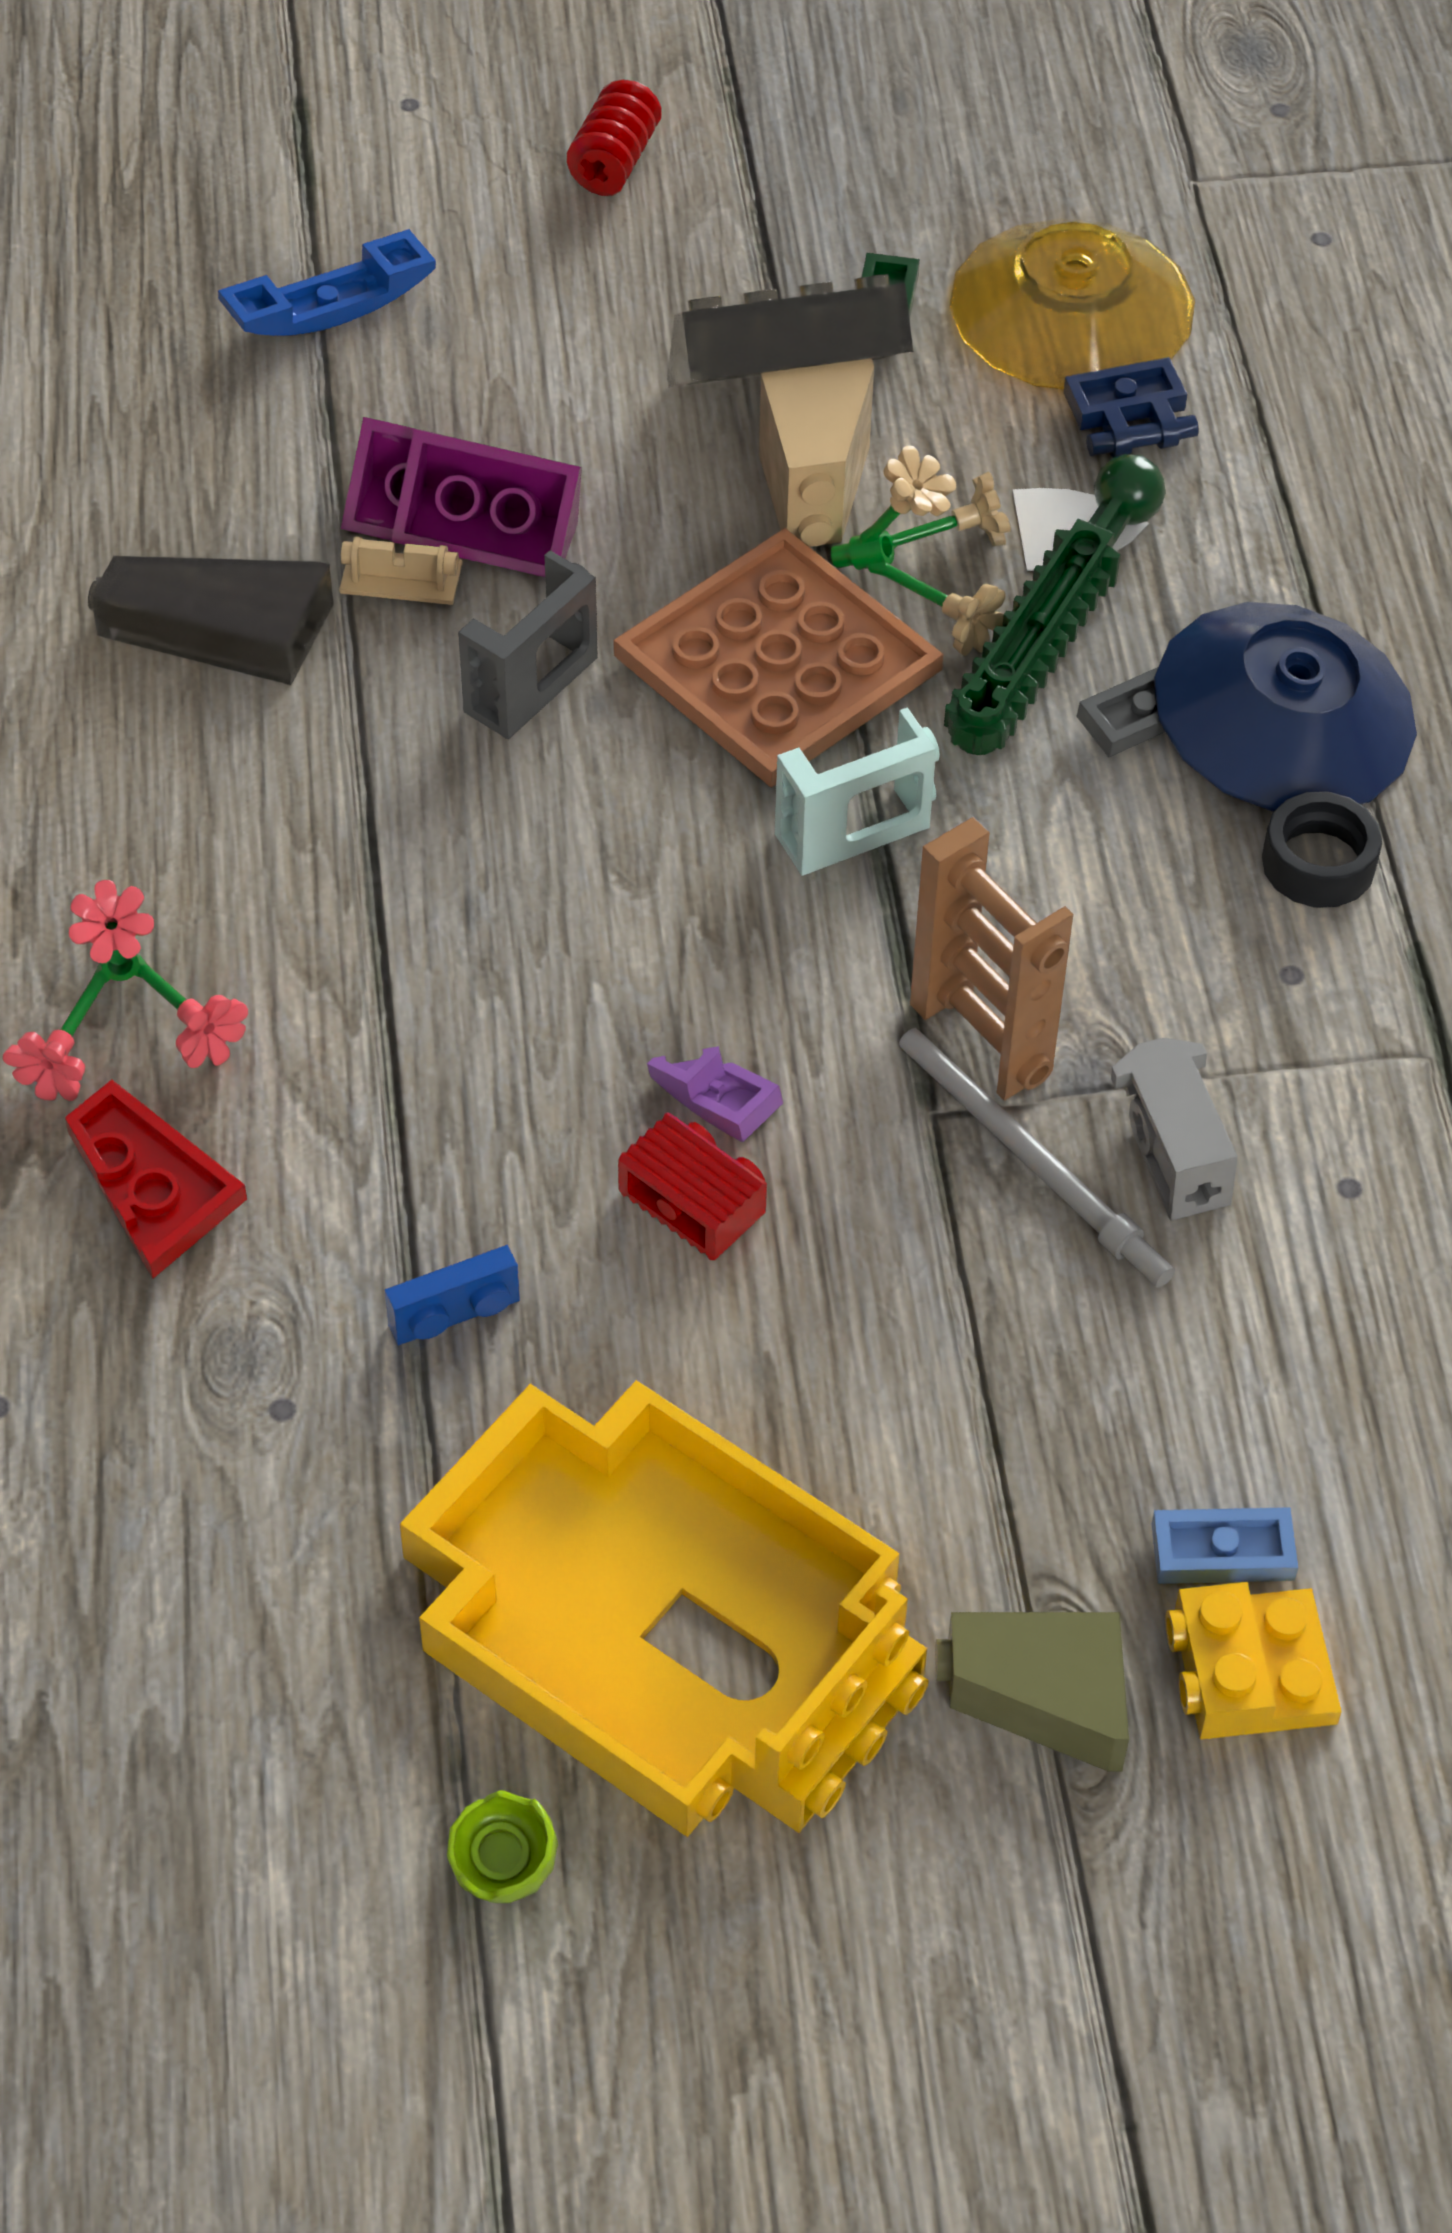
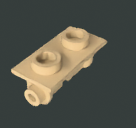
(417, 575)

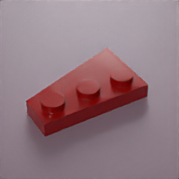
(151, 1175)

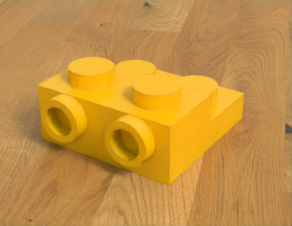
(1251, 1660)

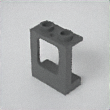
(502, 670)

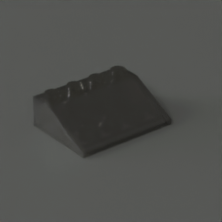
(788, 333)

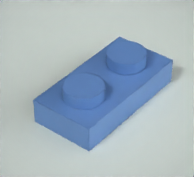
(1224, 1545)

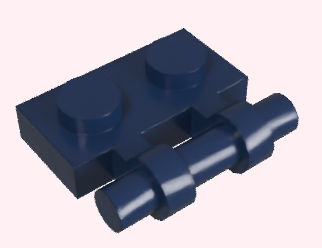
(1127, 394)

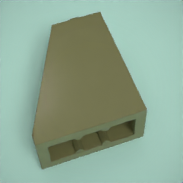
(1042, 1679)

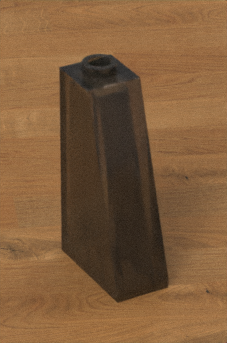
(216, 611)

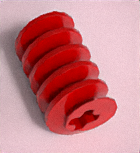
(613, 136)

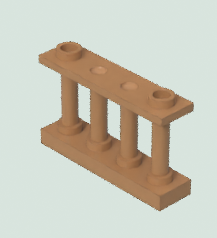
(949, 967)

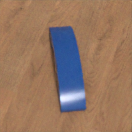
(332, 298)

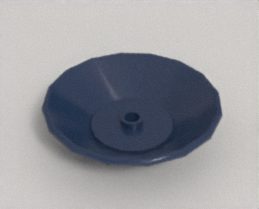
(1284, 705)

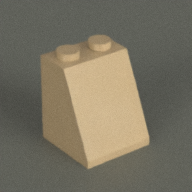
(815, 444)

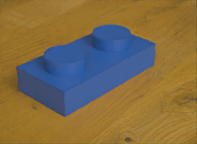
(452, 1295)

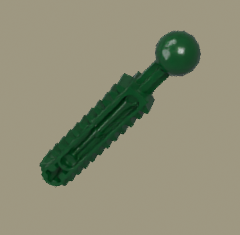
(1051, 609)

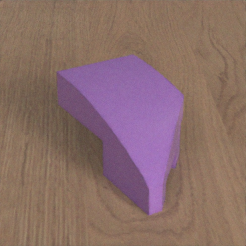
(719, 1092)

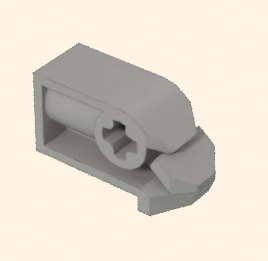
(1177, 1125)

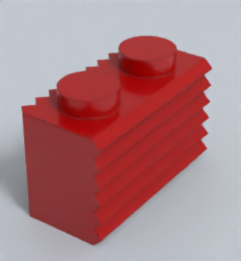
(692, 1185)

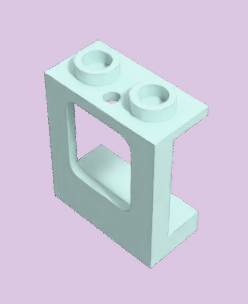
(815, 806)

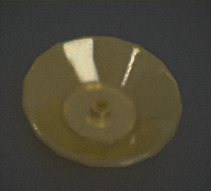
(1070, 301)

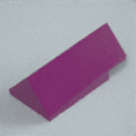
(461, 495)

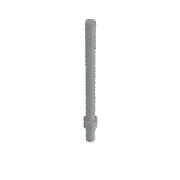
(1116, 1232)

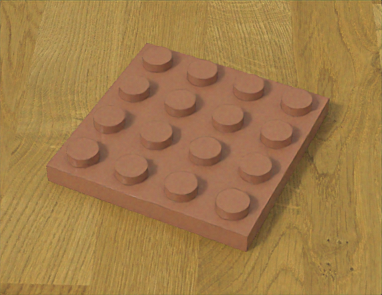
(778, 655)

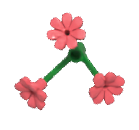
(111, 927)

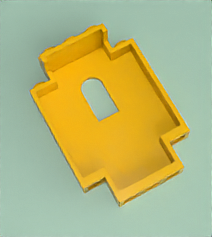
(579, 1541)

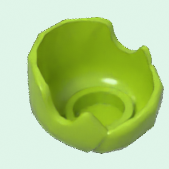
(502, 1847)

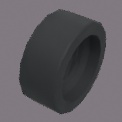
(1329, 815)

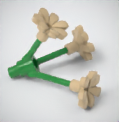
(922, 491)

